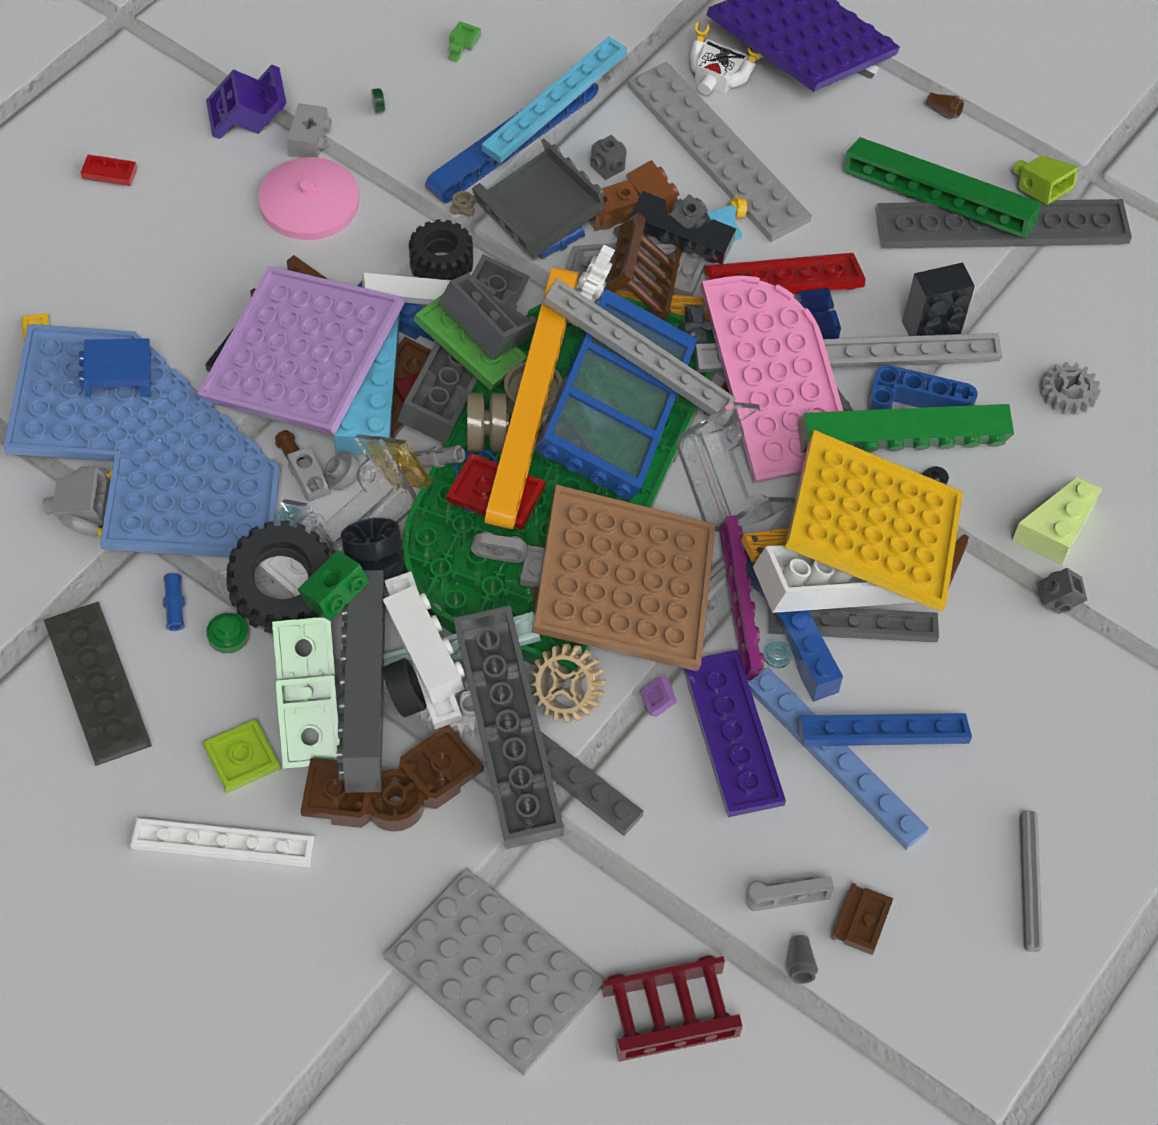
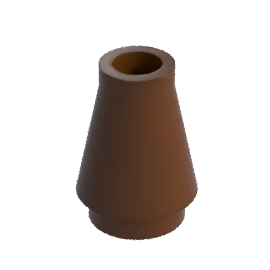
(948, 105)

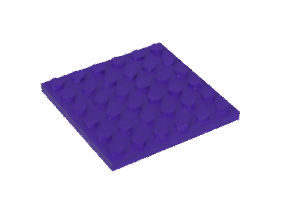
(806, 38)

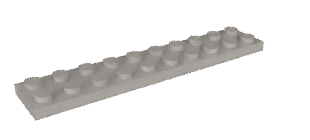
(719, 151)

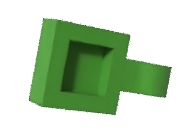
(462, 37)

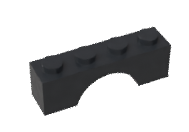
(709, 241)

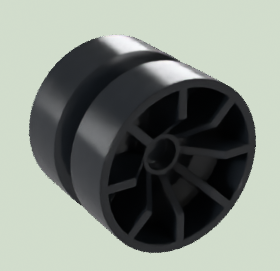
(375, 545)

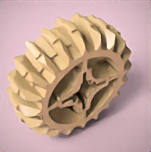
(575, 692)

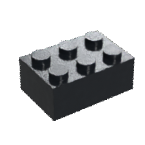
(938, 301)

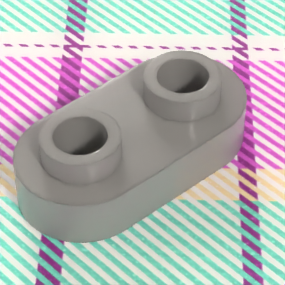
(499, 547)

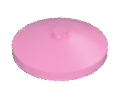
(308, 198)

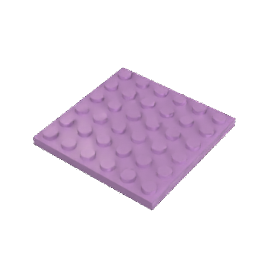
(301, 349)

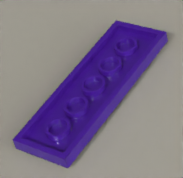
(734, 735)

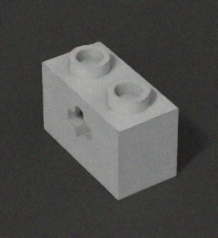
(308, 131)

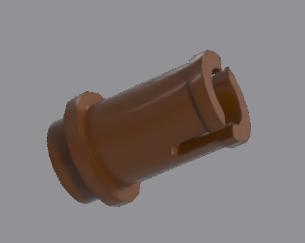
(286, 442)

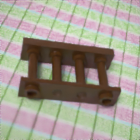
(625, 266)

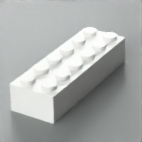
(804, 584)

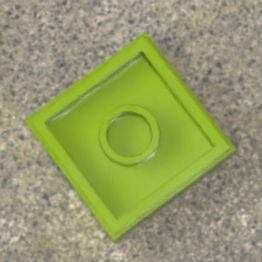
(241, 755)

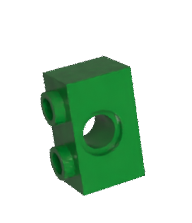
(333, 585)

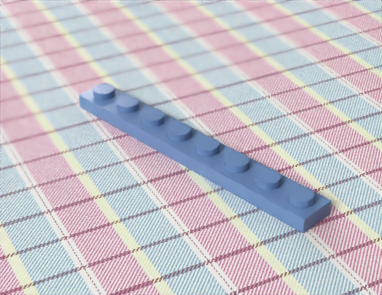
(841, 763)

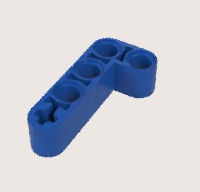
(917, 390)

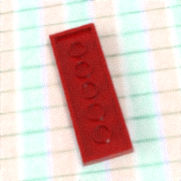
(798, 273)

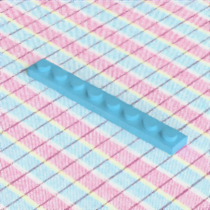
(553, 99)

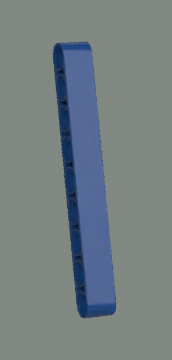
(474, 164)

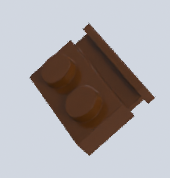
(862, 918)

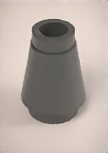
(801, 962)

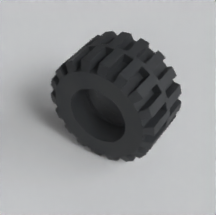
(440, 238)

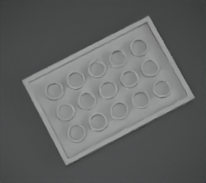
(494, 971)

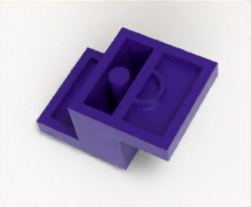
(246, 101)

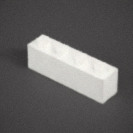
(423, 643)

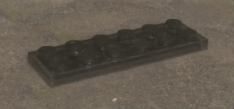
(97, 683)

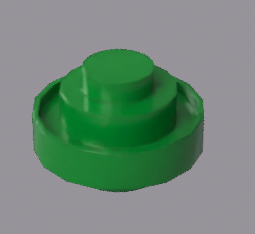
(227, 632)

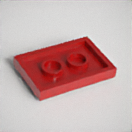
(475, 484)

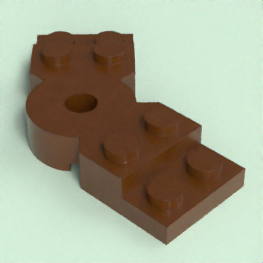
(425, 779)

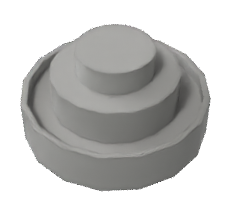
(341, 470)

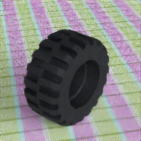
(256, 548)

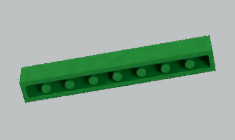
(942, 187)
(912, 427)

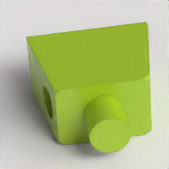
(1046, 178)

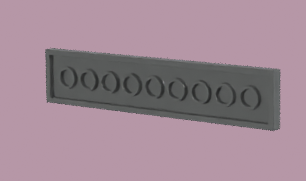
(1058, 224)

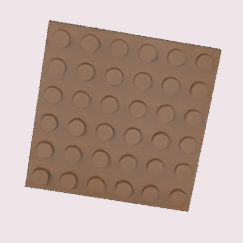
(625, 578)

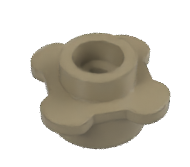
(463, 203)

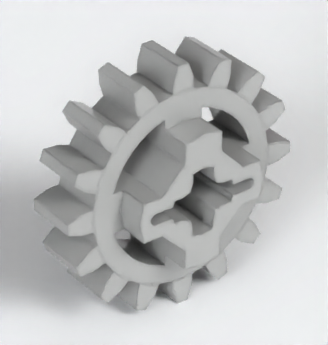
(1071, 388)

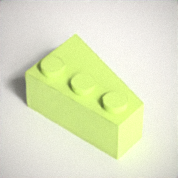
(1058, 521)

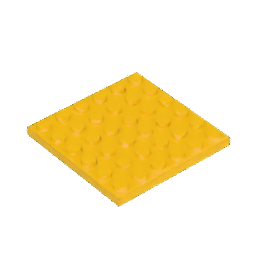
(875, 520)

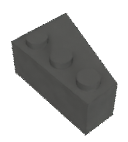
(485, 317)

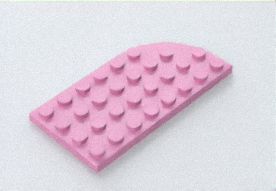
(770, 359)

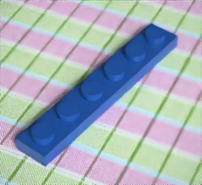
(884, 729)

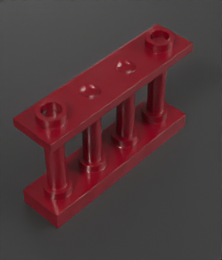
(662, 1037)

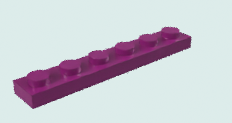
(739, 590)

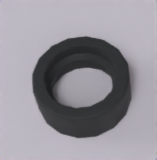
(404, 687)

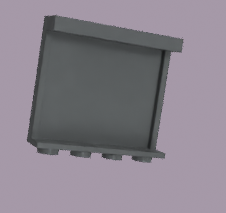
(542, 200)

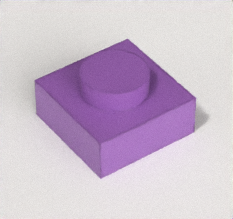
(658, 696)

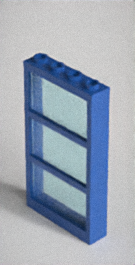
(609, 408)

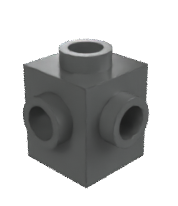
(608, 157)
(689, 212)
(1062, 590)

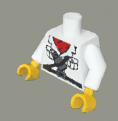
(719, 66)

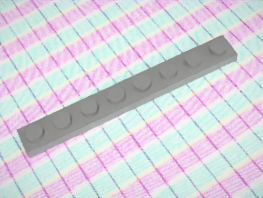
(636, 348)

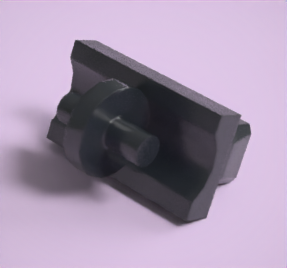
(695, 323)

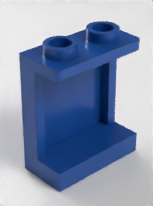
(116, 364)

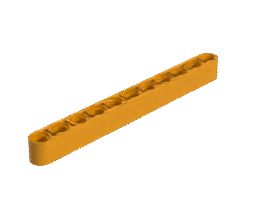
(528, 410)

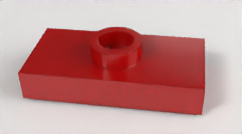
(108, 170)

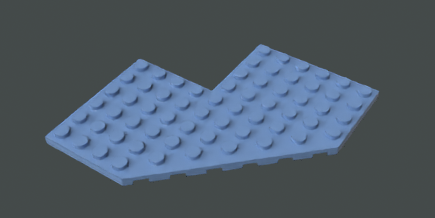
(179, 466)

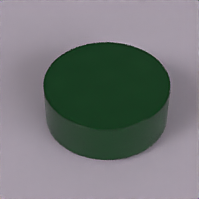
(378, 100)

